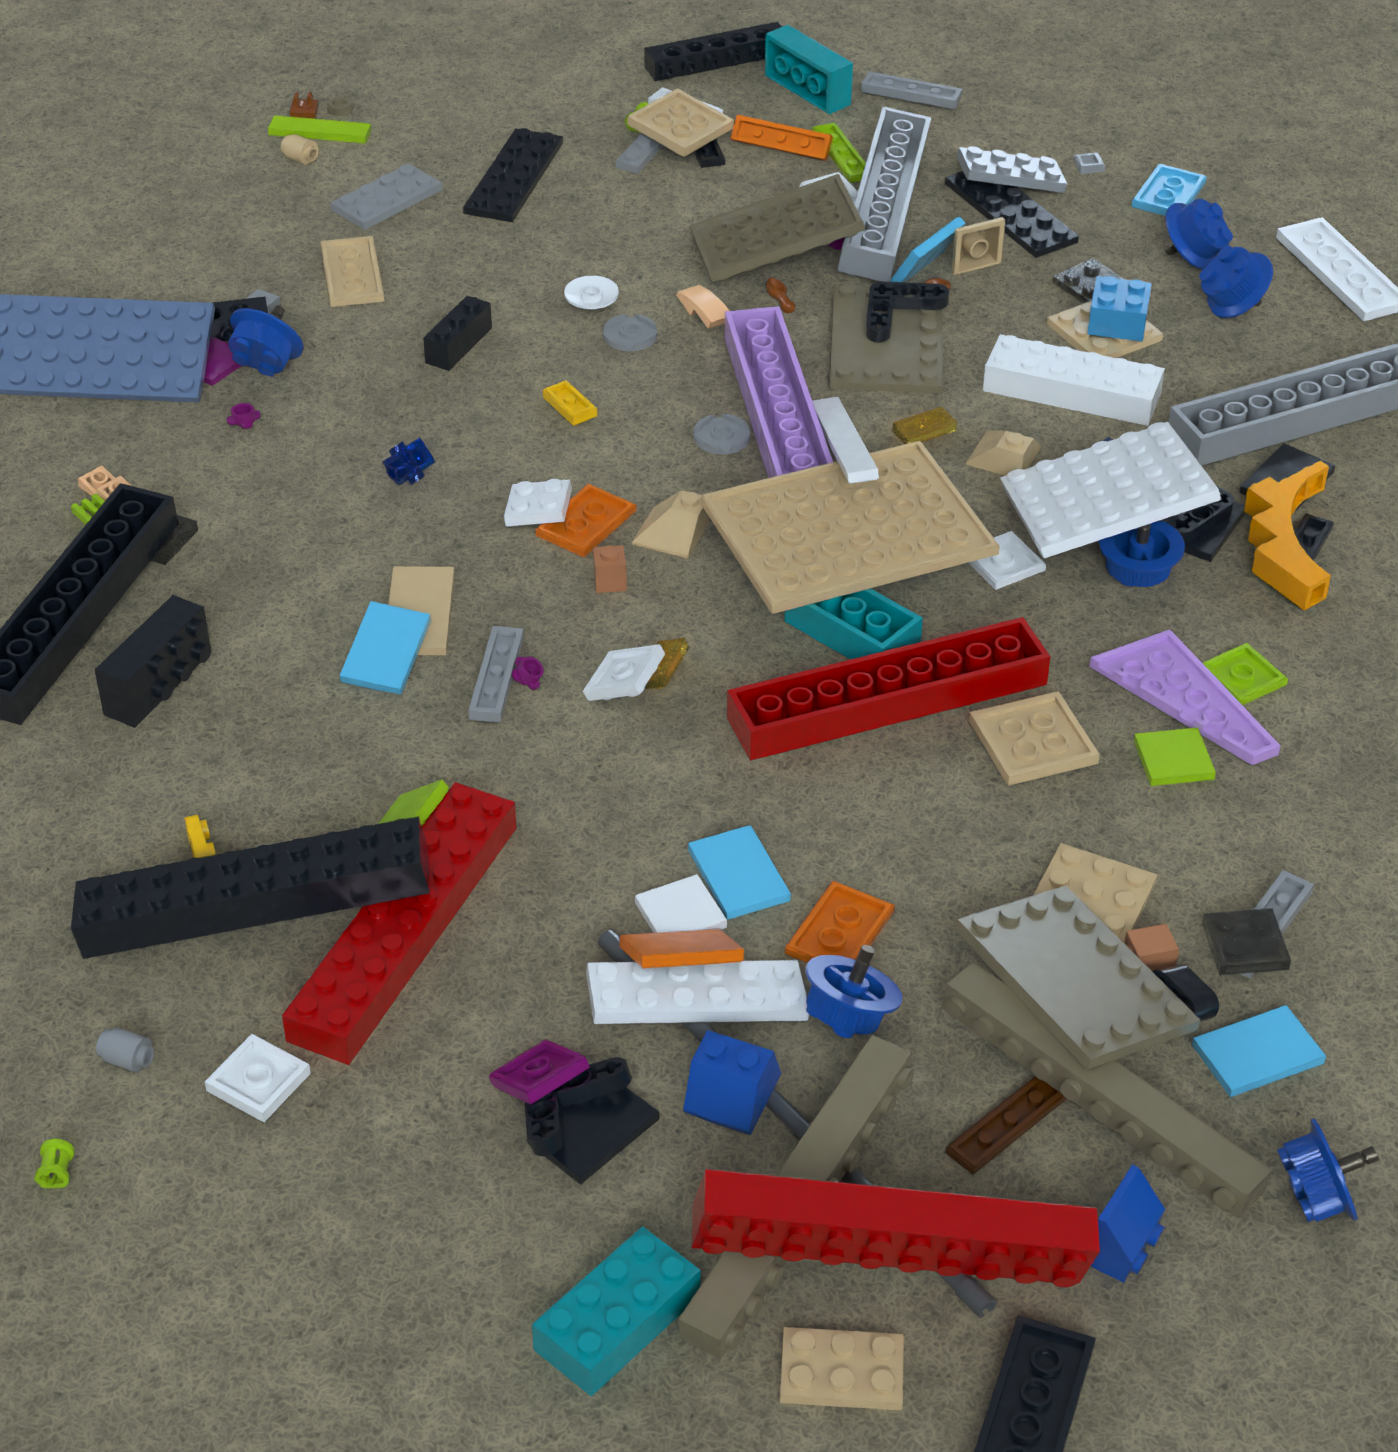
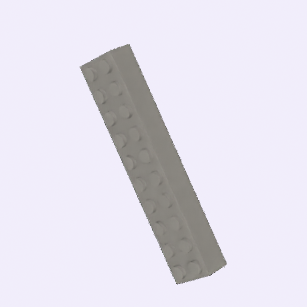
(885, 194)
(1288, 406)

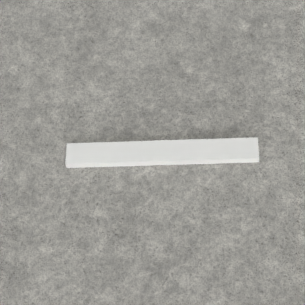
(845, 441)

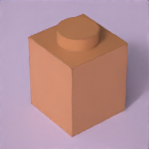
(609, 568)
(1153, 946)

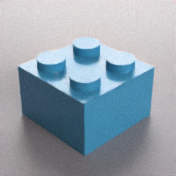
(1119, 308)

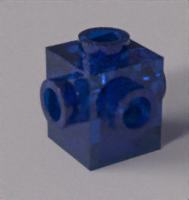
(408, 462)

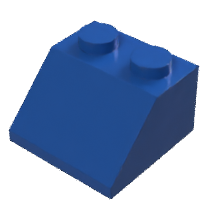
(730, 1082)
(1128, 1226)

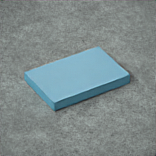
(1166, 187)
(927, 251)
(385, 648)
(739, 872)
(1258, 1050)

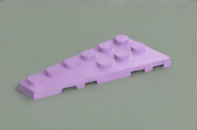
(1179, 684)

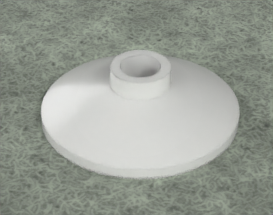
(591, 292)

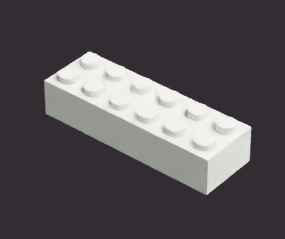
(1073, 379)

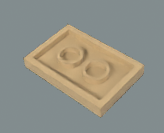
(842, 1368)

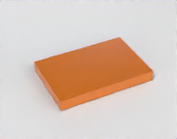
(588, 520)
(840, 924)
(681, 948)

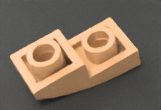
(705, 304)
(100, 482)

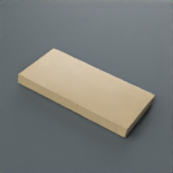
(352, 271)
(428, 592)

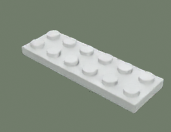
(1341, 268)
(696, 992)

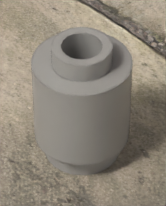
(125, 1049)

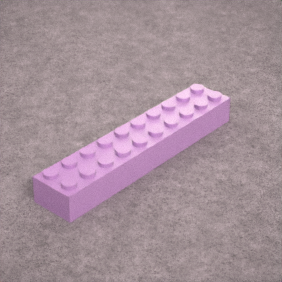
(774, 391)

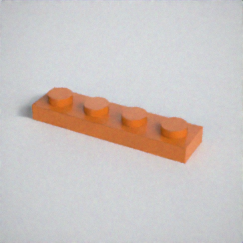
(781, 137)

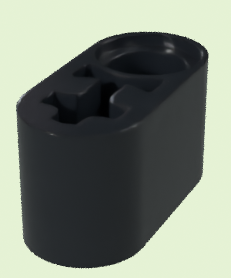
(1190, 990)

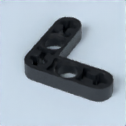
(889, 295)
(1196, 526)
(546, 1114)

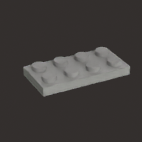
(1011, 170)
(386, 196)

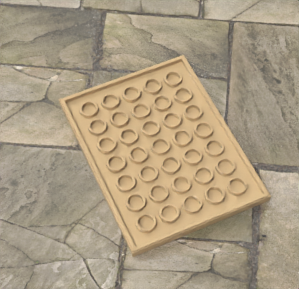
(825, 538)

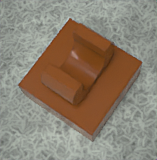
(304, 107)

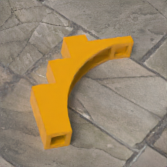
(1278, 553)

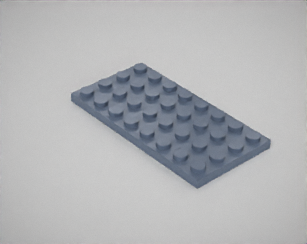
(104, 347)

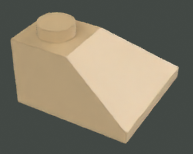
(978, 245)
(1004, 452)
(674, 525)

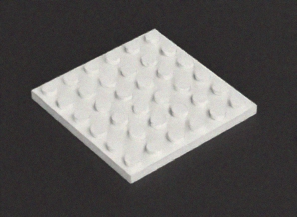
(1108, 489)

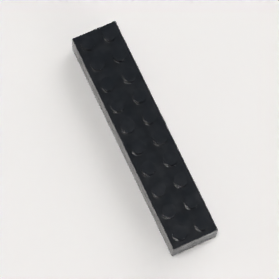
(79, 594)
(250, 887)

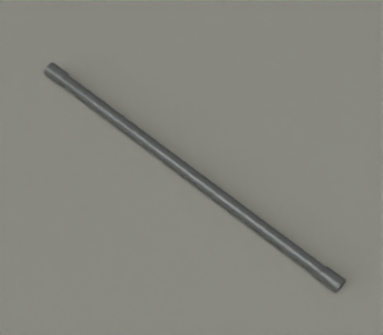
(964, 1286)

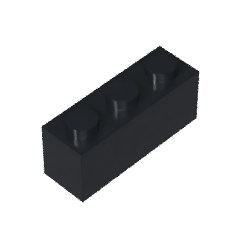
(457, 333)

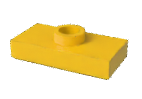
(569, 402)

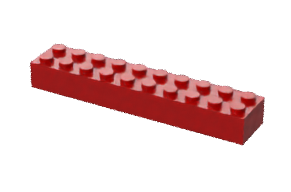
(887, 688)
(392, 938)
(894, 1228)

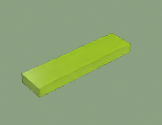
(320, 129)
(843, 152)

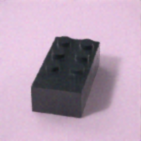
(153, 661)

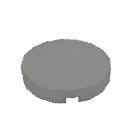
(630, 332)
(722, 434)

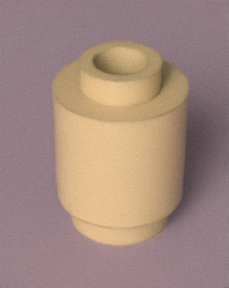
(299, 149)

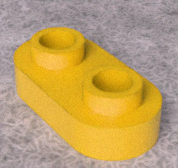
(197, 834)

